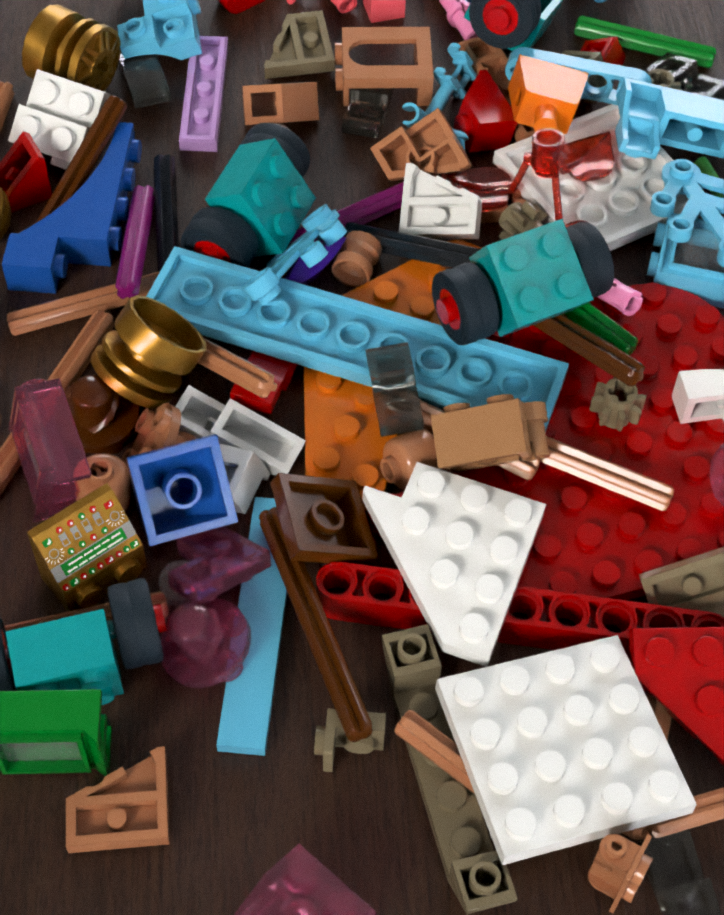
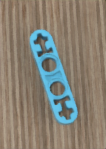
(607, 70)

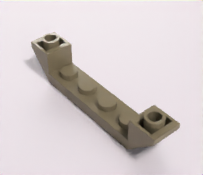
(452, 809)

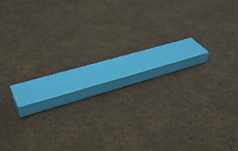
(250, 696)

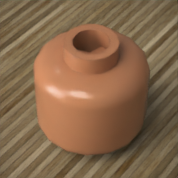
(403, 453)
(110, 470)

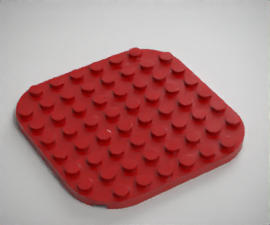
(591, 535)

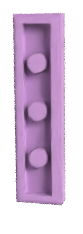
(204, 96)

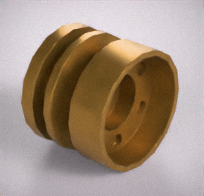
(71, 48)
(148, 352)

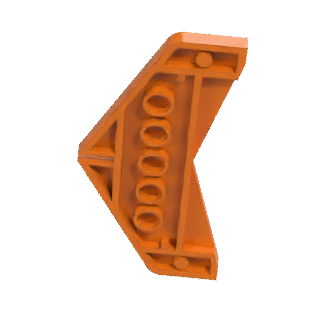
(340, 413)

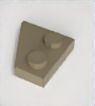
(301, 47)
(689, 583)

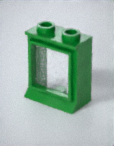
(54, 732)

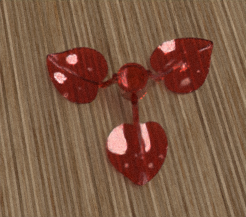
(583, 160)

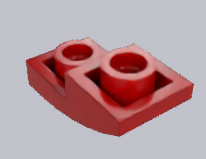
(282, 374)

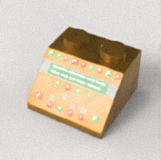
(87, 549)

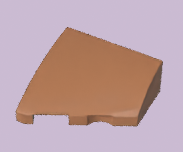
(427, 144)

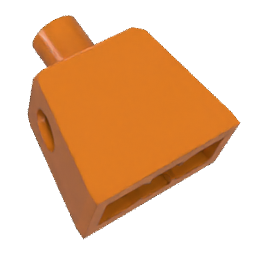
(545, 93)

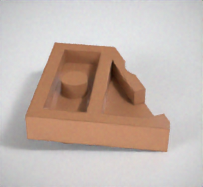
(122, 809)

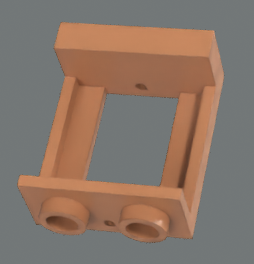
(386, 76)

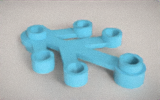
(685, 178)
(320, 225)

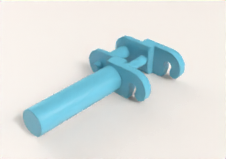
(449, 84)

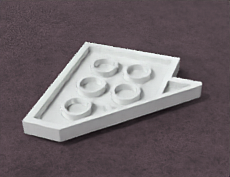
(458, 553)

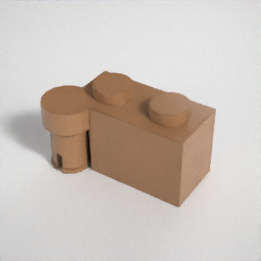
(489, 433)

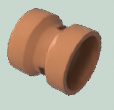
(356, 260)

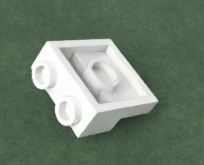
(58, 116)

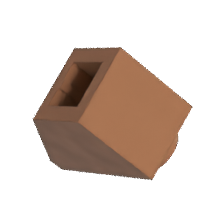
(280, 103)

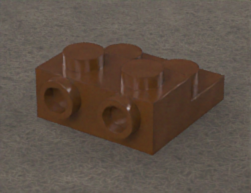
(323, 520)

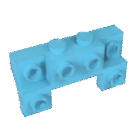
(165, 30)
(667, 117)

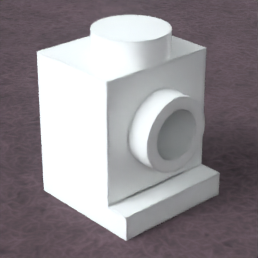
(244, 475)

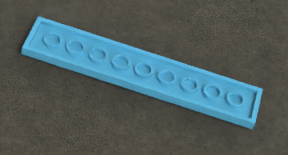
(334, 331)

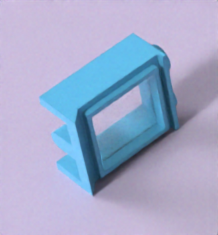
(689, 264)

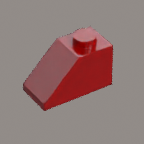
(485, 116)

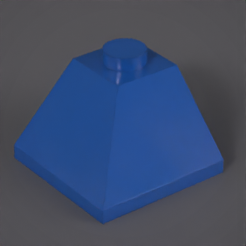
(182, 490)

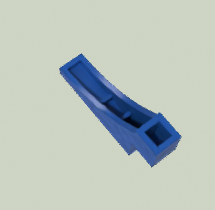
(82, 228)

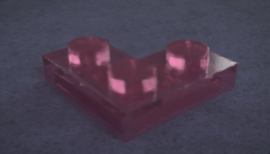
(216, 564)

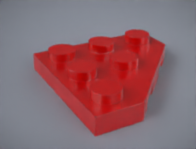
(686, 676)

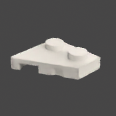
(437, 208)

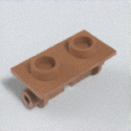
(619, 868)

